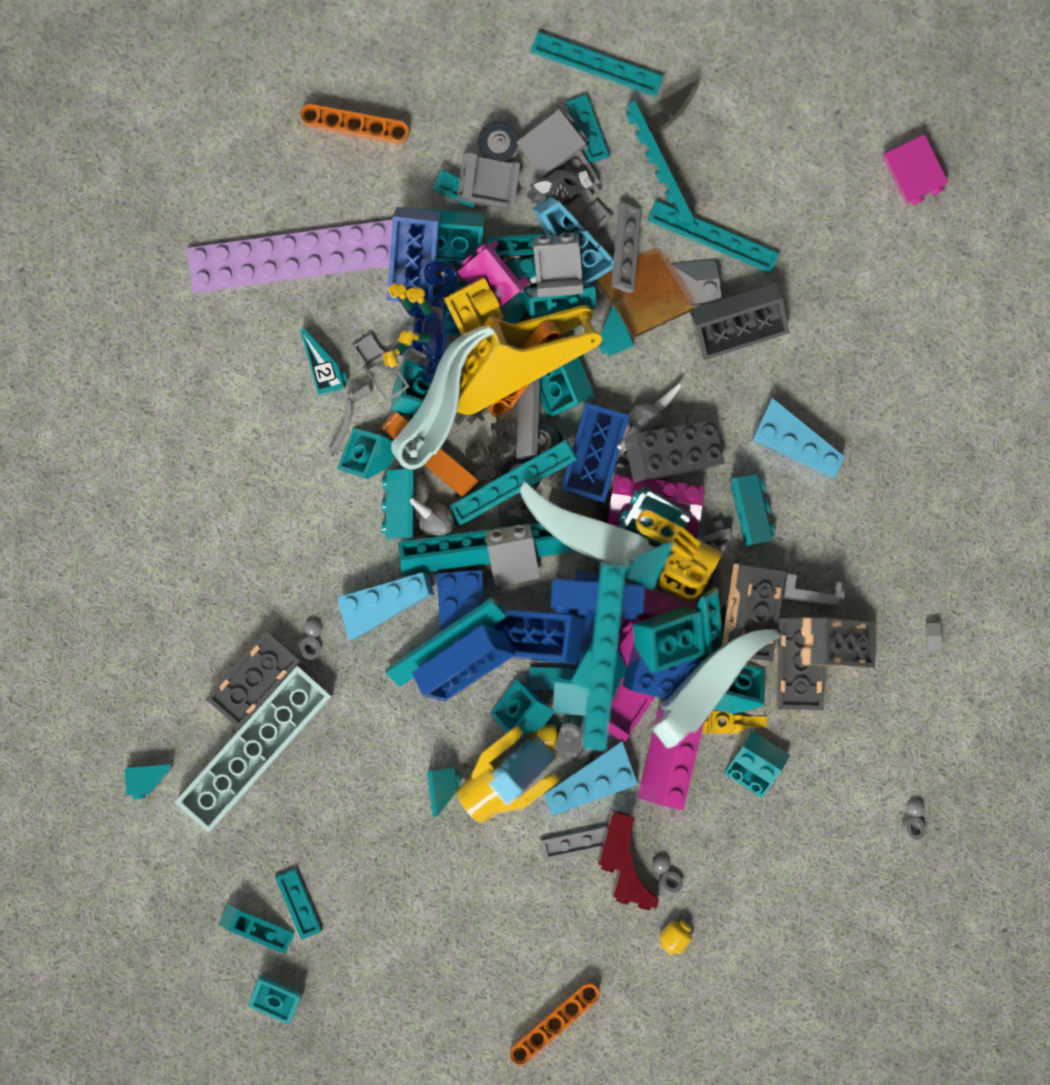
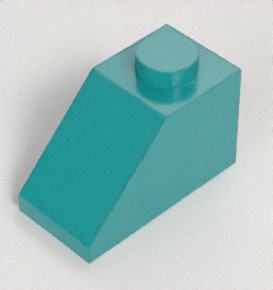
(615, 336)
(144, 780)

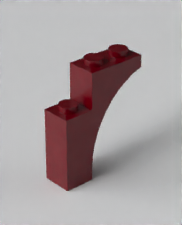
(616, 856)

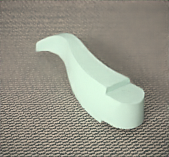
(437, 412)
(586, 535)
(706, 685)

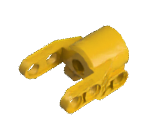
(688, 561)
(481, 799)

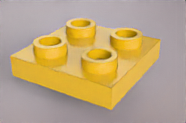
(473, 305)

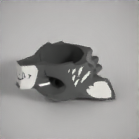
(556, 186)

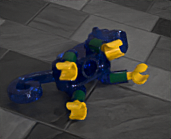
(429, 328)

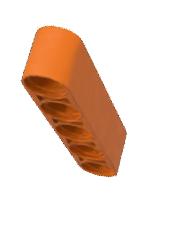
(346, 117)
(538, 337)
(439, 464)
(548, 1033)

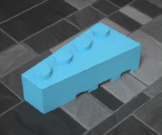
(556, 221)
(794, 440)

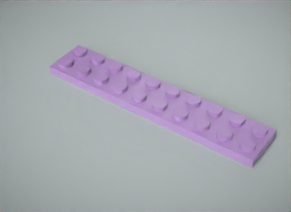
(290, 256)

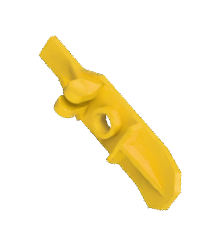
(734, 723)

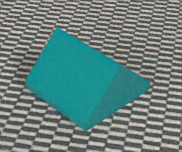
(569, 697)
(275, 999)

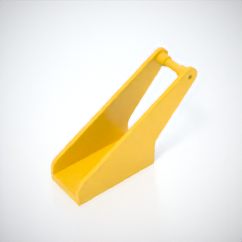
(500, 367)

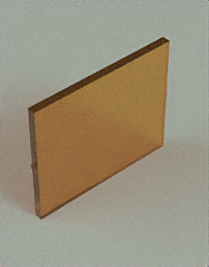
(655, 296)

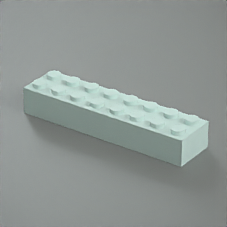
(253, 749)

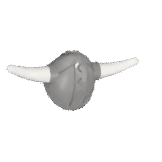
(649, 416)
(435, 519)

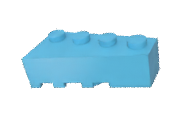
(374, 606)
(521, 769)
(594, 781)

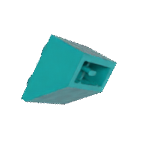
(757, 764)

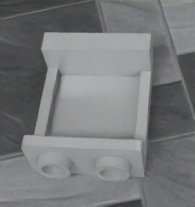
(552, 143)
(489, 181)
(558, 265)
(512, 555)
(791, 593)

